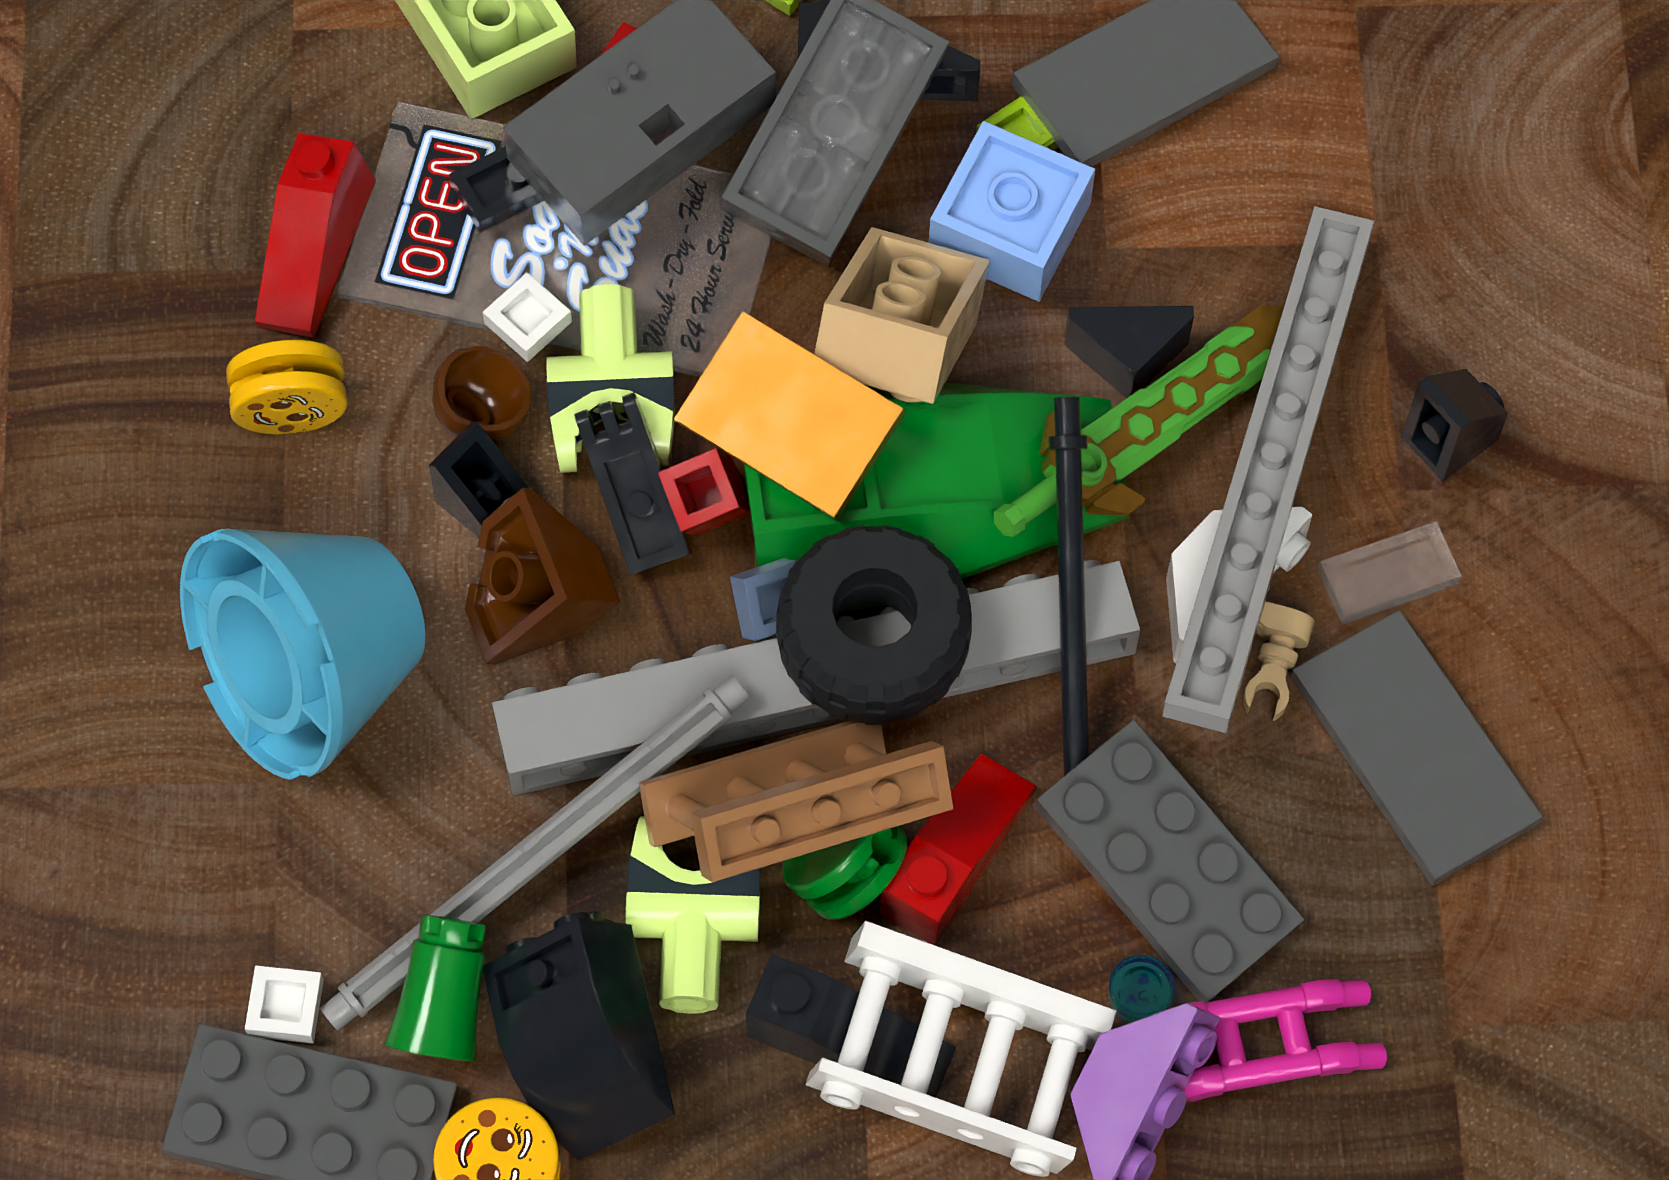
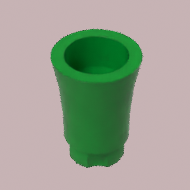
(441, 991)

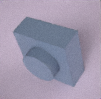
(757, 597)

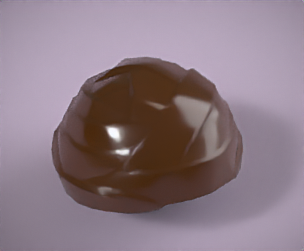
(481, 388)

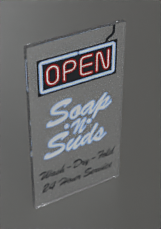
(426, 257)

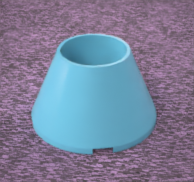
(298, 638)

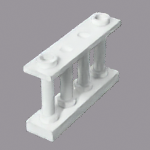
(1008, 1006)

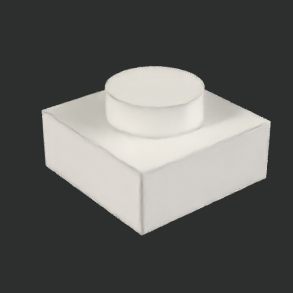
(527, 317)
(284, 1004)

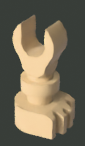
(1285, 630)

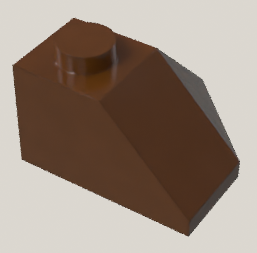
(536, 580)

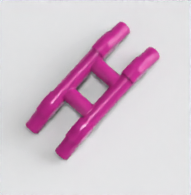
(1300, 1058)

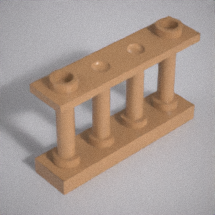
(795, 797)

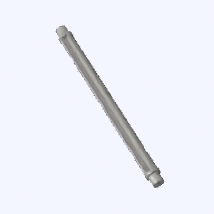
(545, 843)

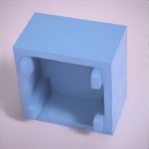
(1014, 208)

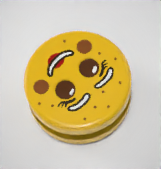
(286, 387)
(497, 1142)

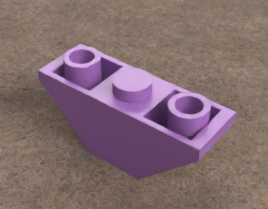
(1137, 1088)

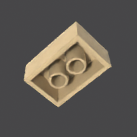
(902, 314)

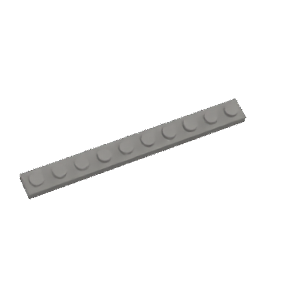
(1268, 472)

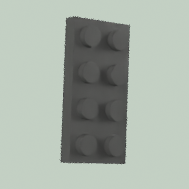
(1168, 862)
(303, 1113)

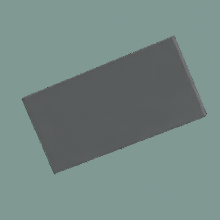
(1142, 74)
(1416, 747)

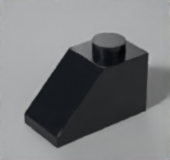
(1453, 420)

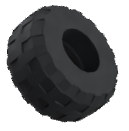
(875, 568)

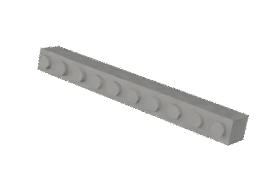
(600, 720)

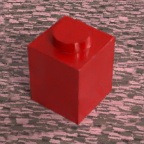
(705, 492)

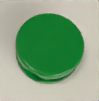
(847, 875)

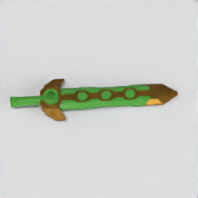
(1152, 421)

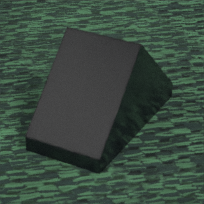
(1128, 341)
(473, 478)

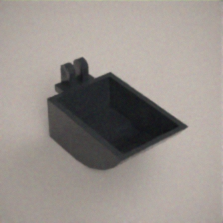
(580, 1031)

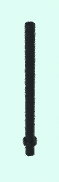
(1067, 447)

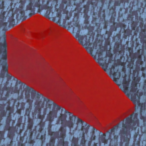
(311, 231)
(955, 849)

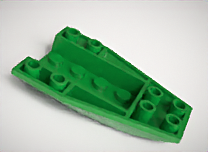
(938, 481)

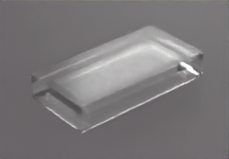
(1389, 572)

